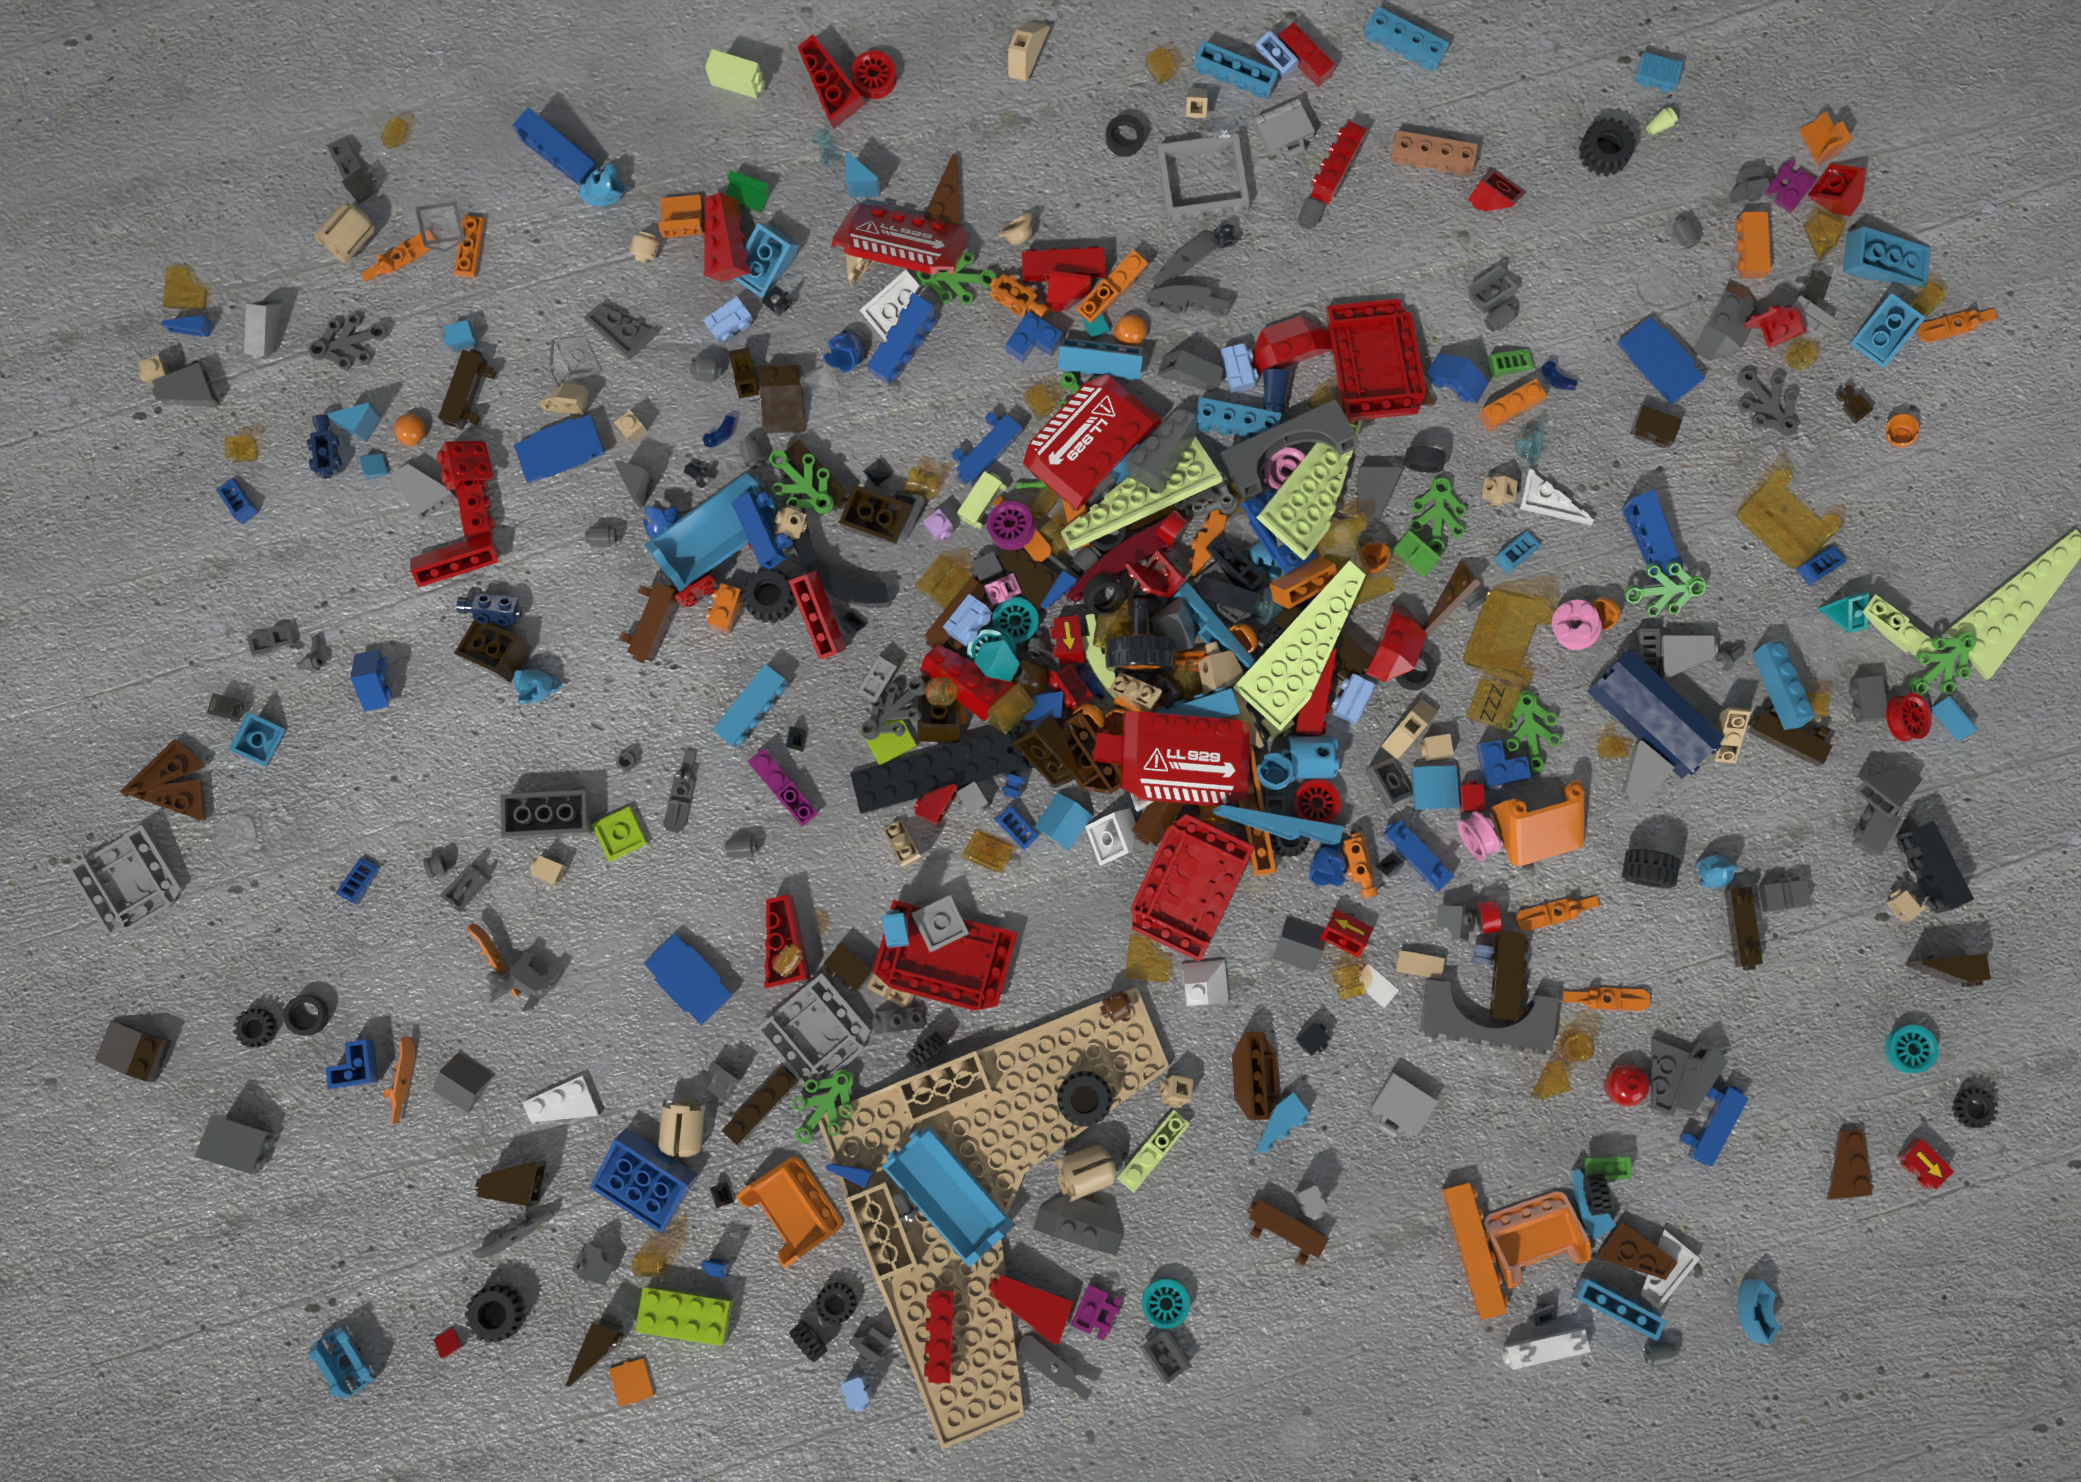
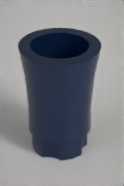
(1275, 389)

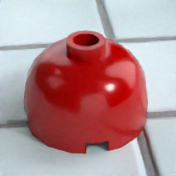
(1626, 1085)

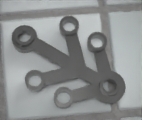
(345, 341)
(1769, 405)
(1219, 501)
(892, 711)

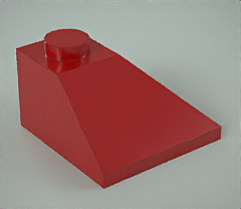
(1839, 189)
(1495, 193)
(1066, 290)
(935, 804)

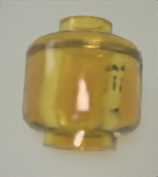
(1801, 355)
(941, 691)

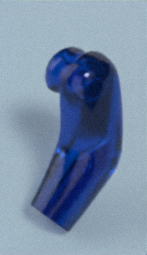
(1556, 379)
(722, 434)
(1091, 680)

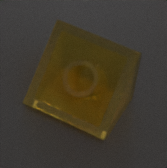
(1823, 232)
(942, 581)
(1111, 626)
(1186, 679)
(1010, 709)
(987, 852)
(1551, 1081)

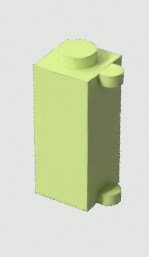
(980, 499)

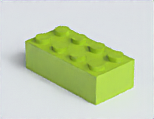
(684, 1315)

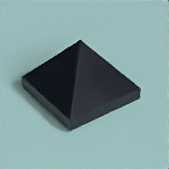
(877, 472)
(852, 623)
(796, 739)
(1390, 866)
(721, 1195)
(1543, 1314)

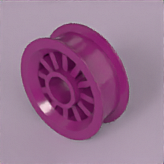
(1010, 513)

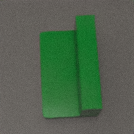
(748, 191)

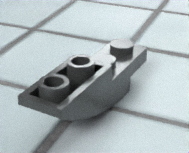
(1180, 296)

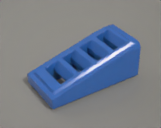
(193, 326)
(244, 511)
(1810, 572)
(1059, 589)
(1021, 822)
(347, 883)
(856, 1175)
(715, 1267)

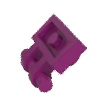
(1794, 191)
(1090, 1308)

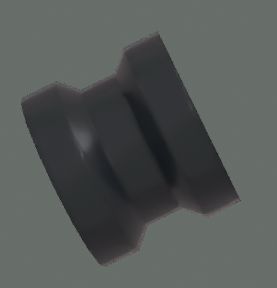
(1225, 236)

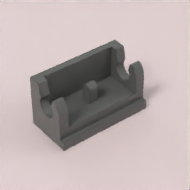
(464, 887)

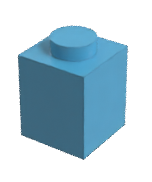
(459, 336)

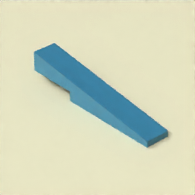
(1212, 628)
(1283, 826)

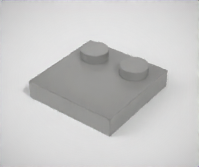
(940, 923)

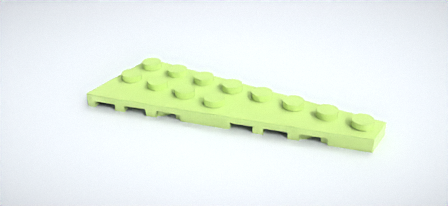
(2011, 610)

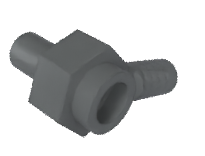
(1036, 647)
(313, 660)

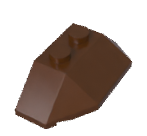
(1093, 775)
(1255, 1076)

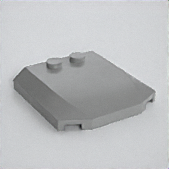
(126, 881)
(815, 1032)

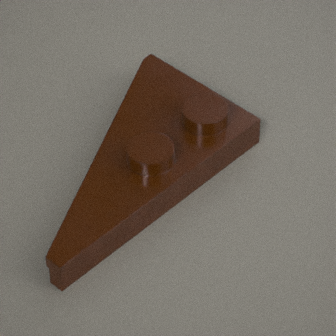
(945, 201)
(1458, 588)
(168, 765)
(180, 797)

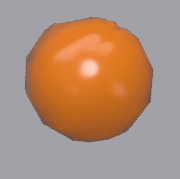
(1130, 330)
(409, 429)
(1902, 430)
(1376, 556)
(1608, 611)
(1245, 635)
(1092, 714)
(1114, 721)

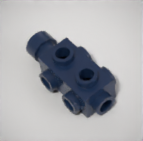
(322, 455)
(491, 608)

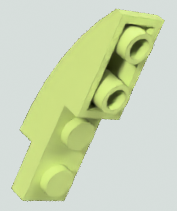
(1897, 627)
(1095, 657)
(1153, 1151)

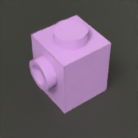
(938, 526)

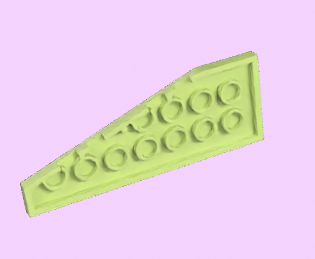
(1307, 499)
(1135, 501)
(1292, 666)

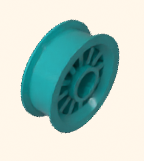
(1028, 608)
(987, 632)
(1921, 1033)
(1185, 1305)

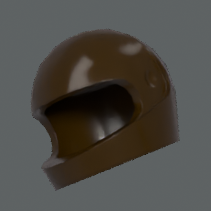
(1033, 677)

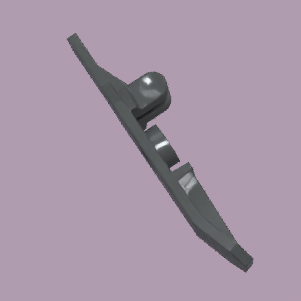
(1193, 251)
(679, 804)
(525, 1227)
(1043, 1358)

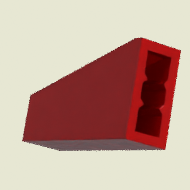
(1035, 1307)

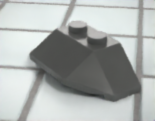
(1725, 327)
(1080, 1223)

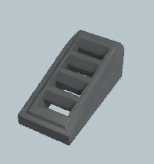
(1640, 642)

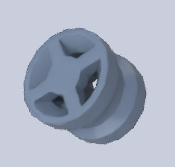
(1483, 955)

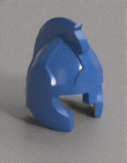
(846, 351)
(659, 520)
(1327, 866)

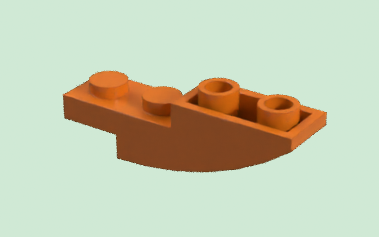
(1112, 287)
(1214, 527)

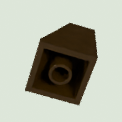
(513, 1185)

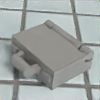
(1284, 129)
(1403, 1106)

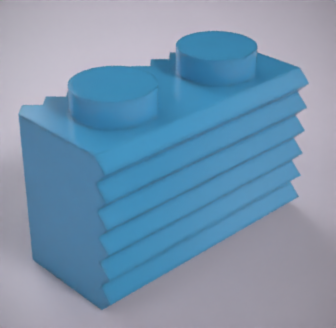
(1658, 72)

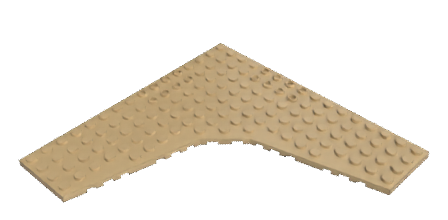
(1000, 1122)

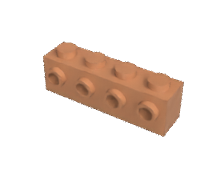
(1433, 153)

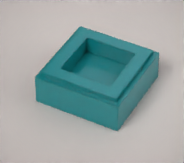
(1097, 327)

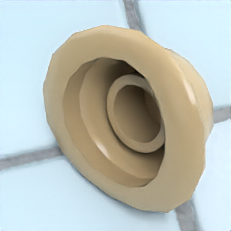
(1018, 230)

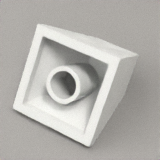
(1112, 835)
(1205, 983)

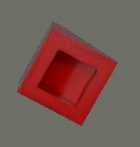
(447, 1343)

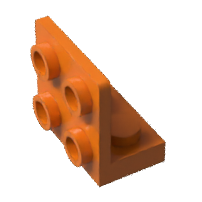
(681, 216)

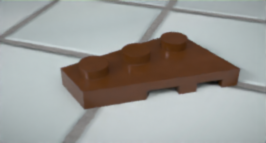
(1850, 1169)
(1637, 1253)

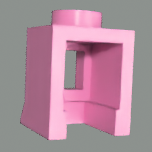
(998, 592)

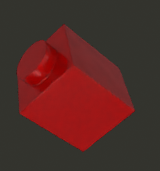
(1471, 797)

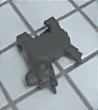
(523, 978)

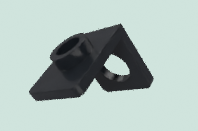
(781, 305)

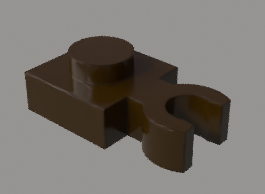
(1855, 407)

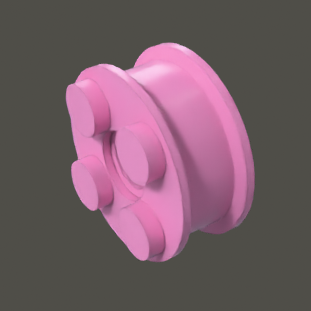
(1284, 458)
(1571, 613)
(1479, 835)

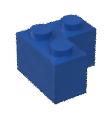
(1030, 333)
(1458, 375)
(370, 680)
(1498, 770)
(360, 1066)

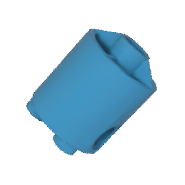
(1312, 756)

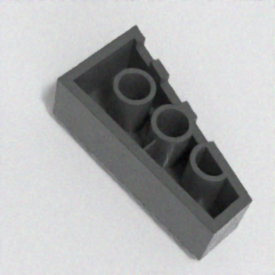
(1162, 450)

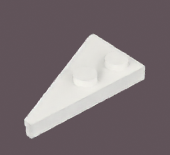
(1544, 499)

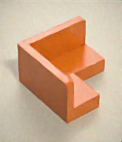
(1825, 138)

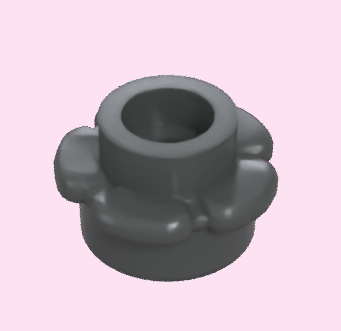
(626, 756)

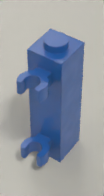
(988, 450)
(759, 530)
(1417, 855)
(1717, 1125)

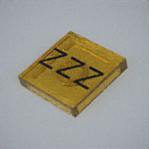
(1493, 704)

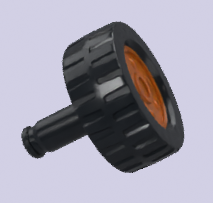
(1140, 651)

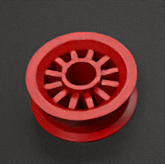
(886, 74)
(1908, 717)
(1324, 786)

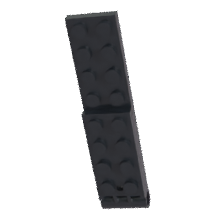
(955, 764)

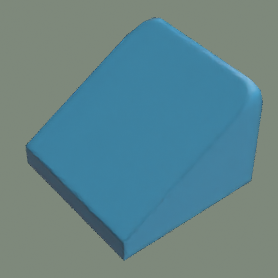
(373, 466)

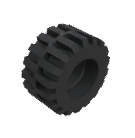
(1614, 133)
(756, 583)
(1651, 868)
(1104, 1098)
(477, 1318)

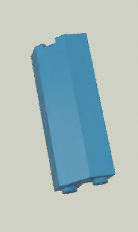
(705, 535)
(948, 1195)

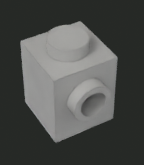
(972, 800)

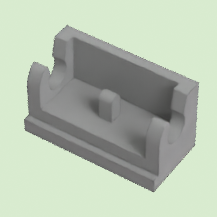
(876, 679)

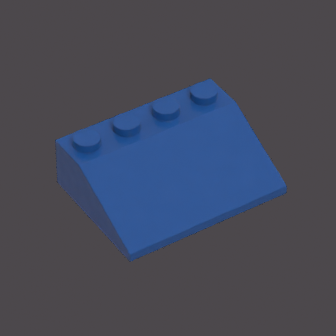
(643, 1180)

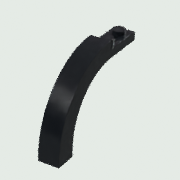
(850, 592)

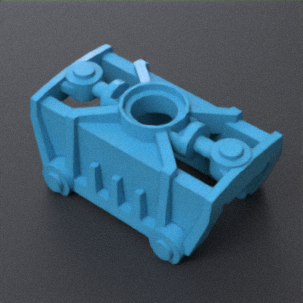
(331, 1364)

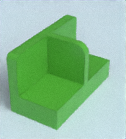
(1416, 554)
(1612, 1167)

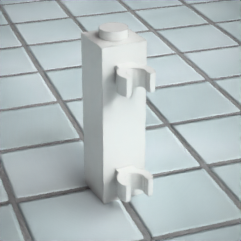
(1546, 1348)

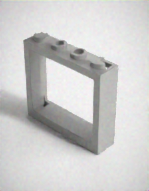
(1198, 147)

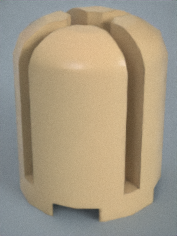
(345, 231)
(681, 1127)
(1085, 1172)

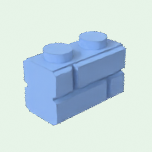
(1276, 54)
(728, 320)
(1238, 368)
(968, 620)
(1354, 698)
(857, 1391)

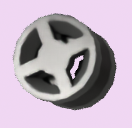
(1474, 600)
(435, 866)

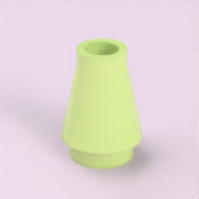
(1664, 119)

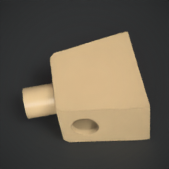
(1219, 669)

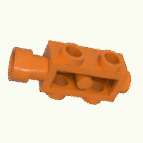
(1016, 297)
(1357, 860)

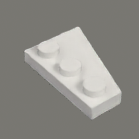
(885, 307)
(563, 1102)
(1657, 1290)

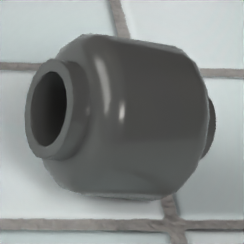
(705, 368)

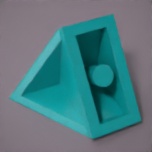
(1848, 612)
(997, 660)

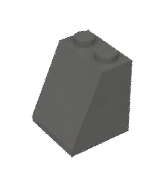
(235, 1143)

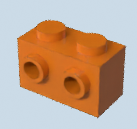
(725, 608)

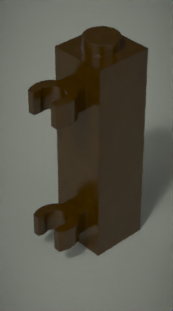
(463, 389)
(834, 489)
(1351, 656)
(1794, 741)
(1743, 928)

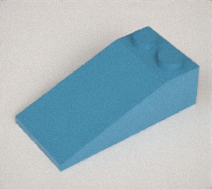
(1885, 258)

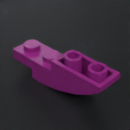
(782, 787)

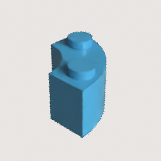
(1756, 1311)

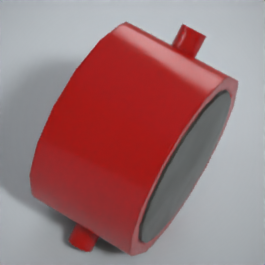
(1172, 527)
(1488, 916)

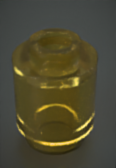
(394, 132)
(1043, 502)
(788, 960)

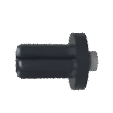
(702, 476)

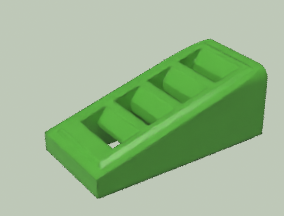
(1494, 365)

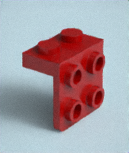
(1778, 324)
(464, 462)
(1157, 575)
(703, 586)
(1072, 686)

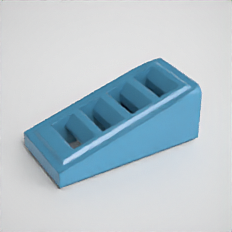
(1507, 561)

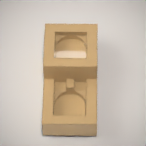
(1420, 965)
(898, 997)

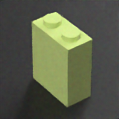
(734, 74)

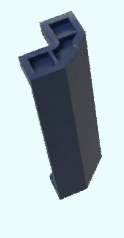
(1656, 714)

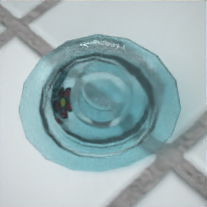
(1530, 444)
(1266, 607)

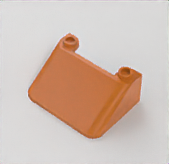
(1543, 831)
(794, 1207)
(1535, 1233)

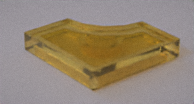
(181, 291)
(1144, 962)

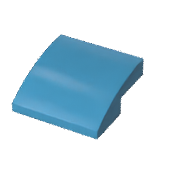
(1435, 787)

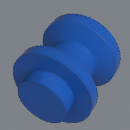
(1012, 787)

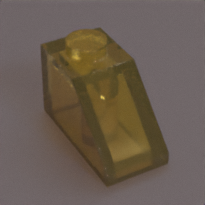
(649, 1264)

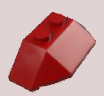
(1288, 344)
(1397, 645)

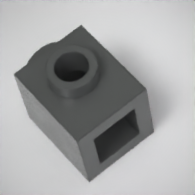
(985, 567)

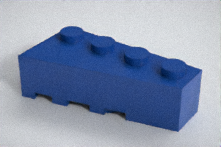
(554, 147)
(902, 339)
(1651, 532)

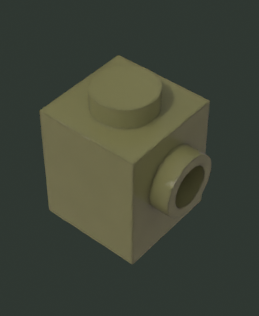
(1273, 732)

